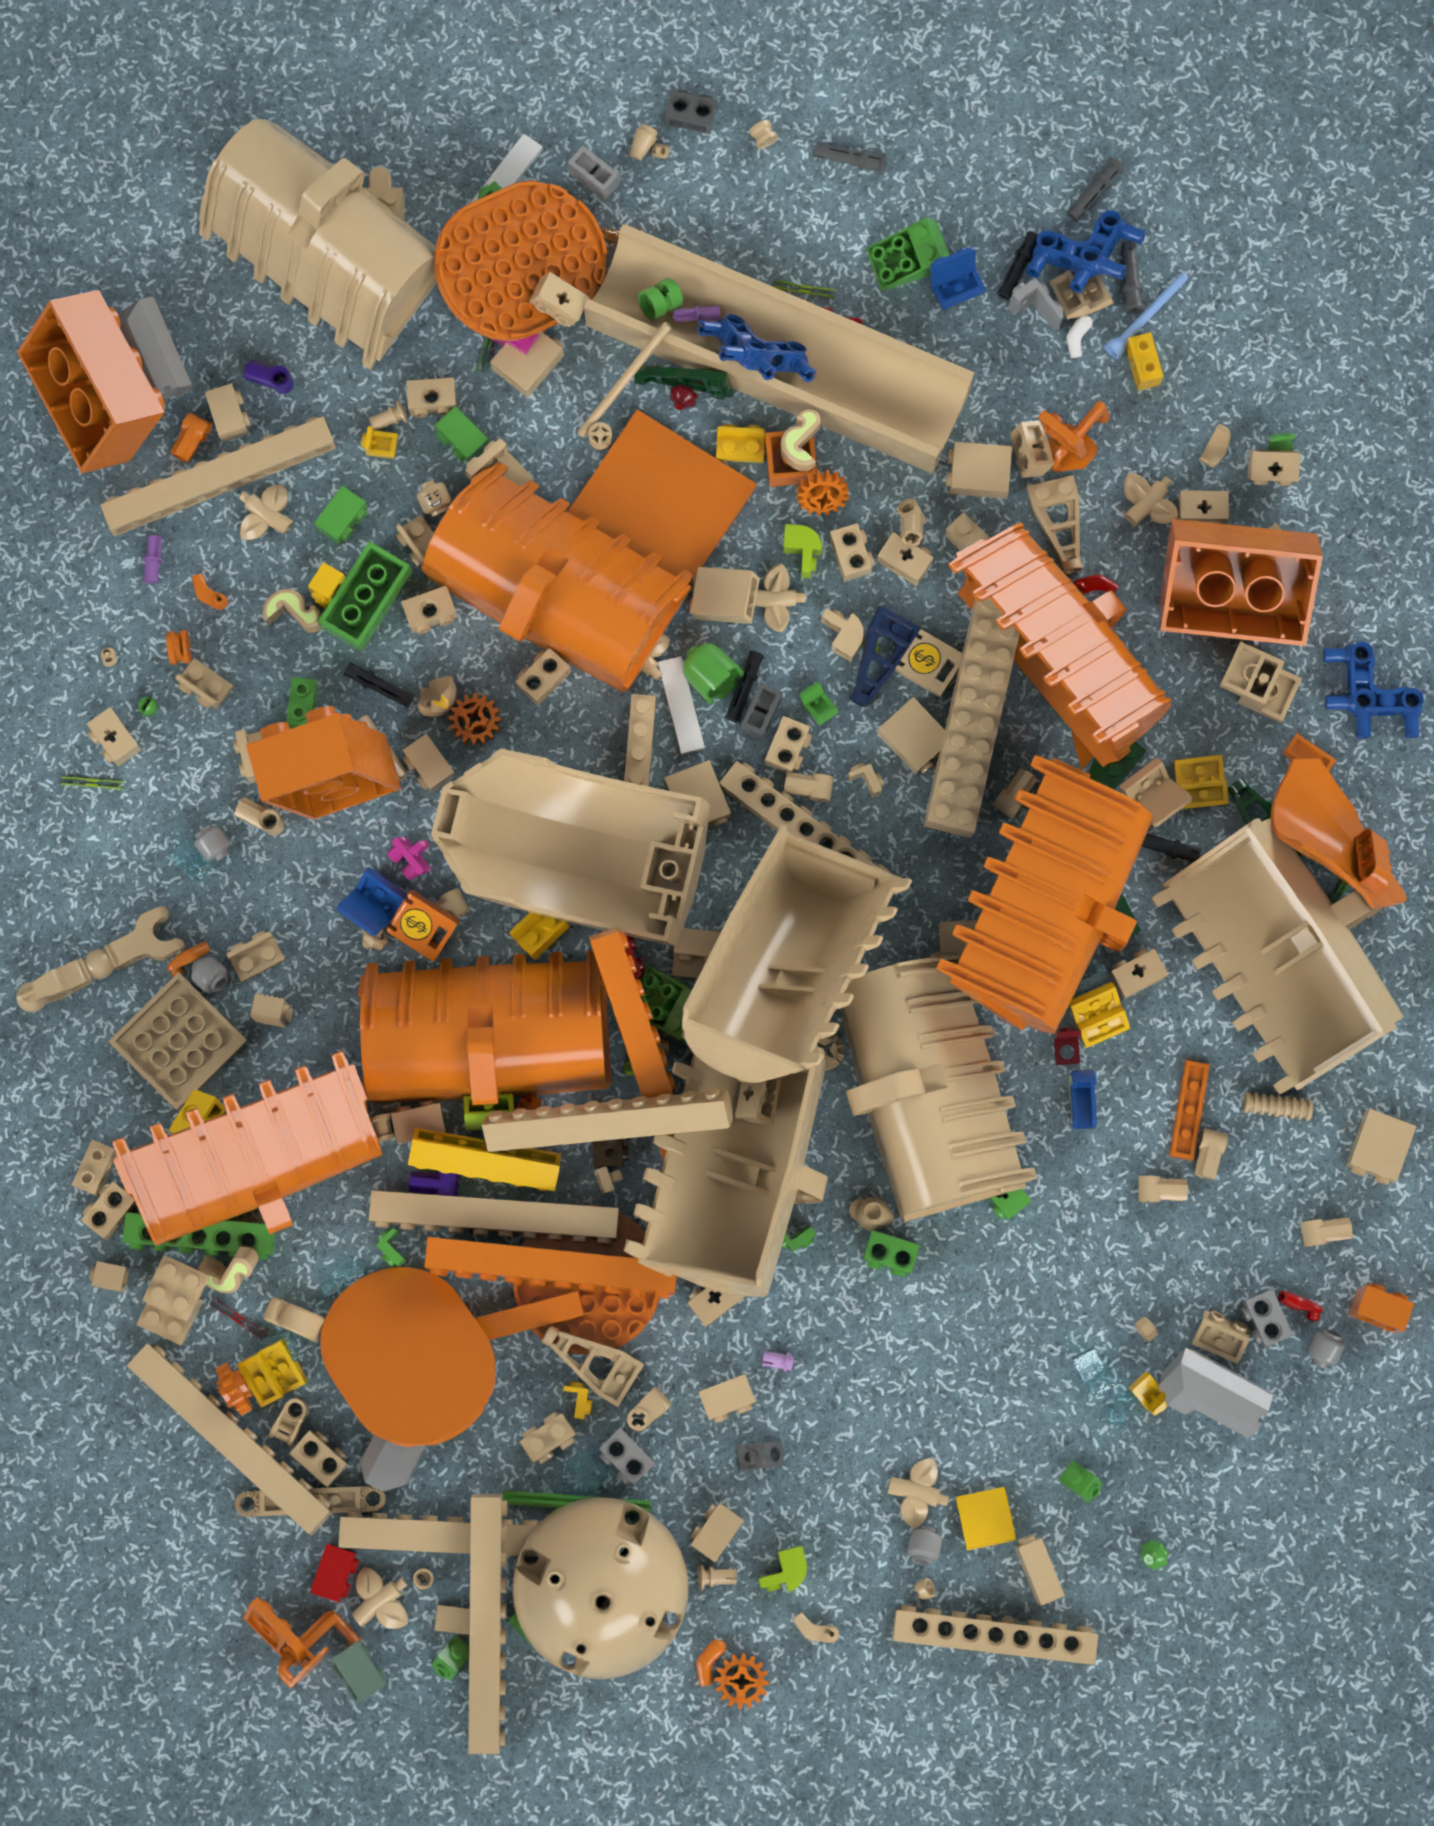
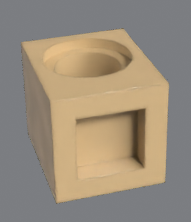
(109, 1276)

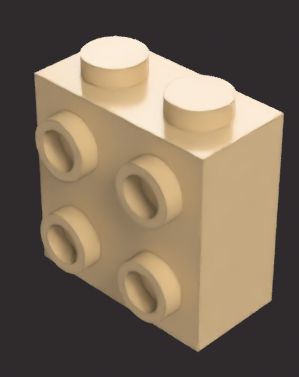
(543, 1441)

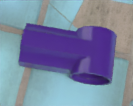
(267, 376)
(434, 1183)

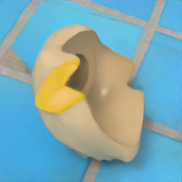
(438, 697)

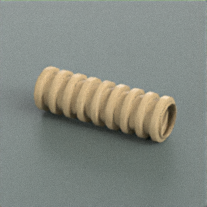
(1278, 1106)

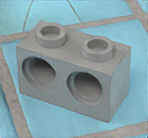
(593, 173)
(1272, 1315)
(631, 1452)

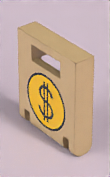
(925, 661)

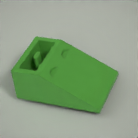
(907, 254)
(666, 1000)

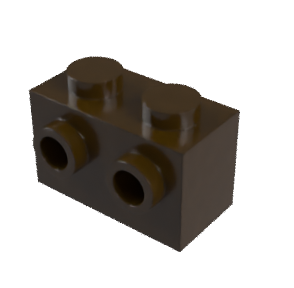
(609, 1153)

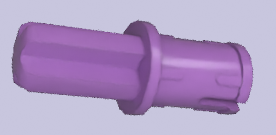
(705, 313)
(152, 559)

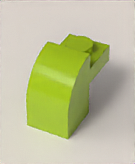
(803, 541)
(793, 1570)

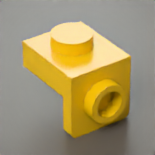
(379, 443)
(1148, 1394)
(583, 1405)

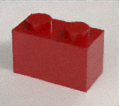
(334, 1573)

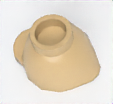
(871, 1213)

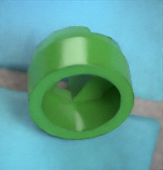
(151, 707)

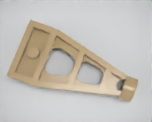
(1052, 494)
(618, 1380)

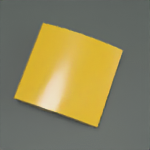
(1203, 780)
(1099, 1014)
(272, 1372)
(985, 1518)

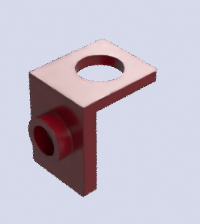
(1067, 1036)

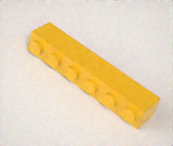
(471, 1159)

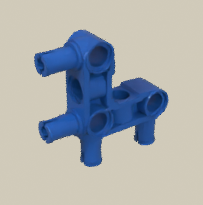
(1088, 257)
(756, 354)
(1379, 701)

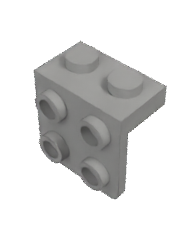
(1038, 294)

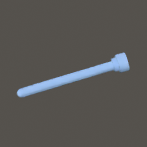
(1117, 346)

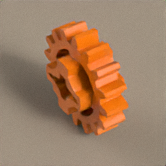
(822, 492)
(484, 723)
(234, 1388)
(741, 1692)

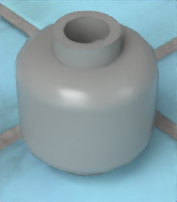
(212, 843)
(209, 975)
(1326, 1348)
(924, 1545)

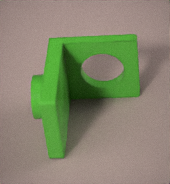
(1280, 442)

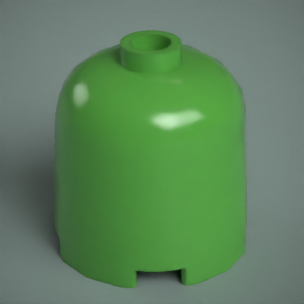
(711, 671)

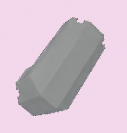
(148, 334)
(1212, 1389)
(389, 1465)

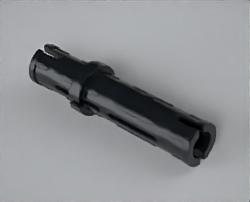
(1022, 258)
(744, 686)
(385, 688)
(1171, 848)

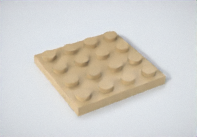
(177, 1041)

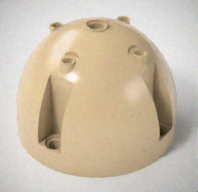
(583, 1549)

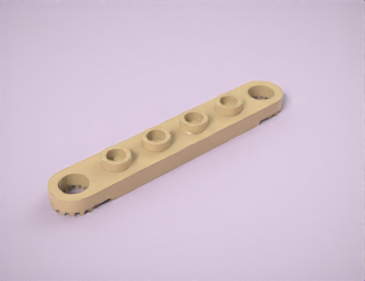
(341, 1500)

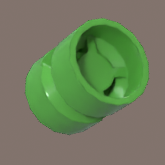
(661, 298)

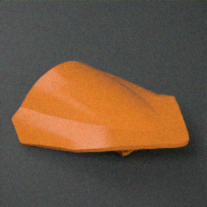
(1324, 826)

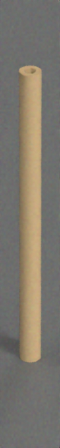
(624, 379)

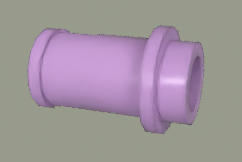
(778, 1360)

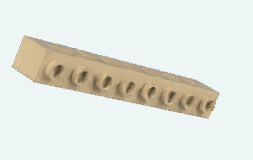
(743, 773)
(1084, 1652)

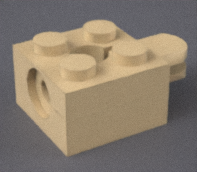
(380, 186)

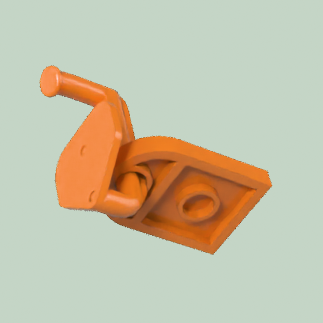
(1068, 443)
(286, 1644)

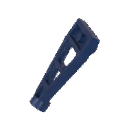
(894, 628)

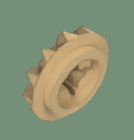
(836, 1051)

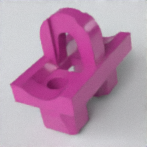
(404, 849)

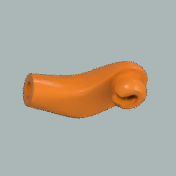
(206, 595)
(187, 957)
(707, 1659)

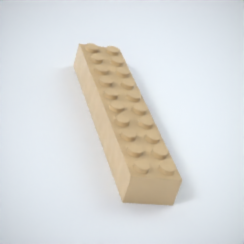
(972, 723)

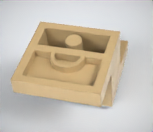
(1260, 682)
(173, 1300)

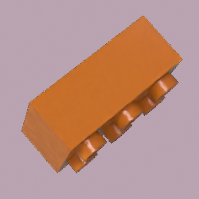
(91, 380)
(1239, 582)
(322, 764)

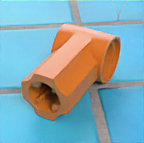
(192, 433)

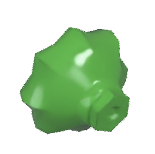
(1154, 1554)

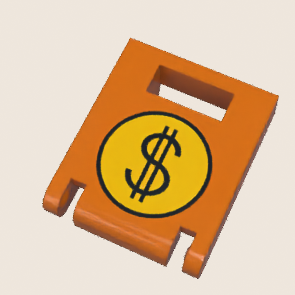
(417, 923)

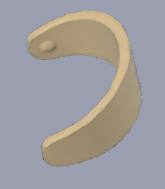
(1216, 447)

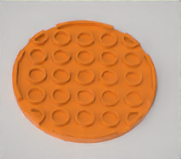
(607, 1317)

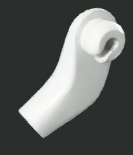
(1076, 333)

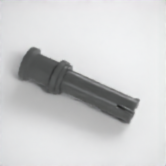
(861, 159)
(1102, 181)
(1132, 287)

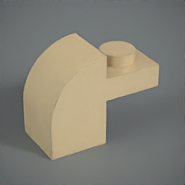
(850, 633)

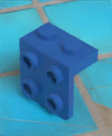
(955, 278)
(372, 902)

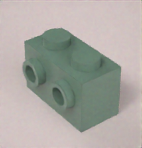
(358, 1672)

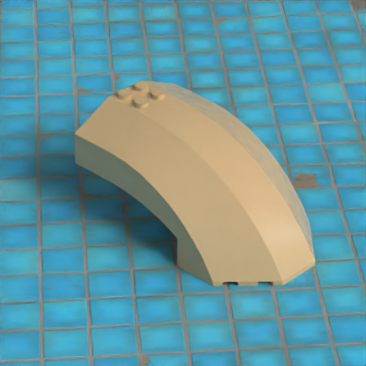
(574, 845)

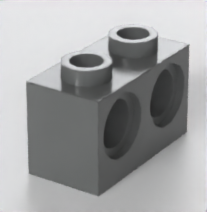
(688, 118)
(761, 711)

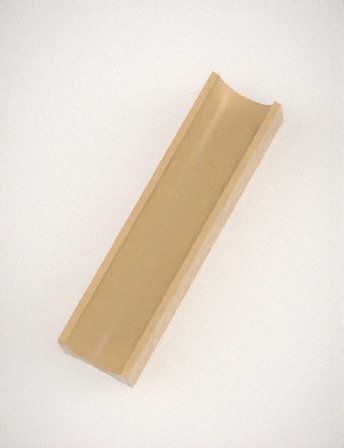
(863, 379)

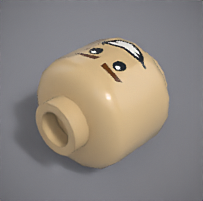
(434, 498)

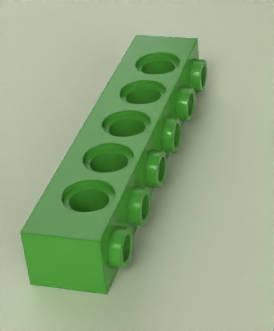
(264, 1242)

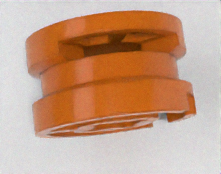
(178, 647)

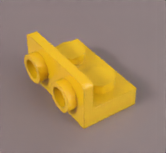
(740, 443)
(537, 933)

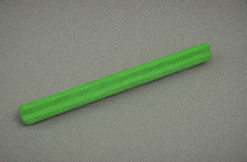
(556, 1500)

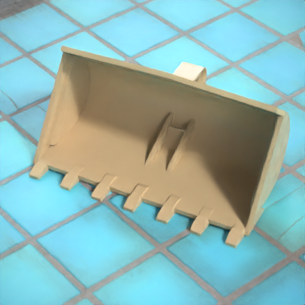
(317, 236)
(1283, 952)
(787, 960)
(930, 1089)
(731, 1189)

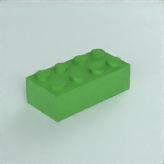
(365, 596)

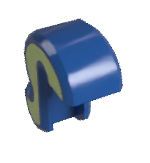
(1083, 1099)

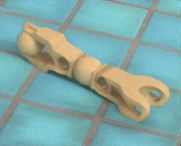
(100, 963)

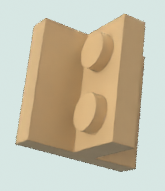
(692, 952)

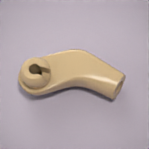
(814, 1632)

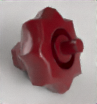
(683, 397)

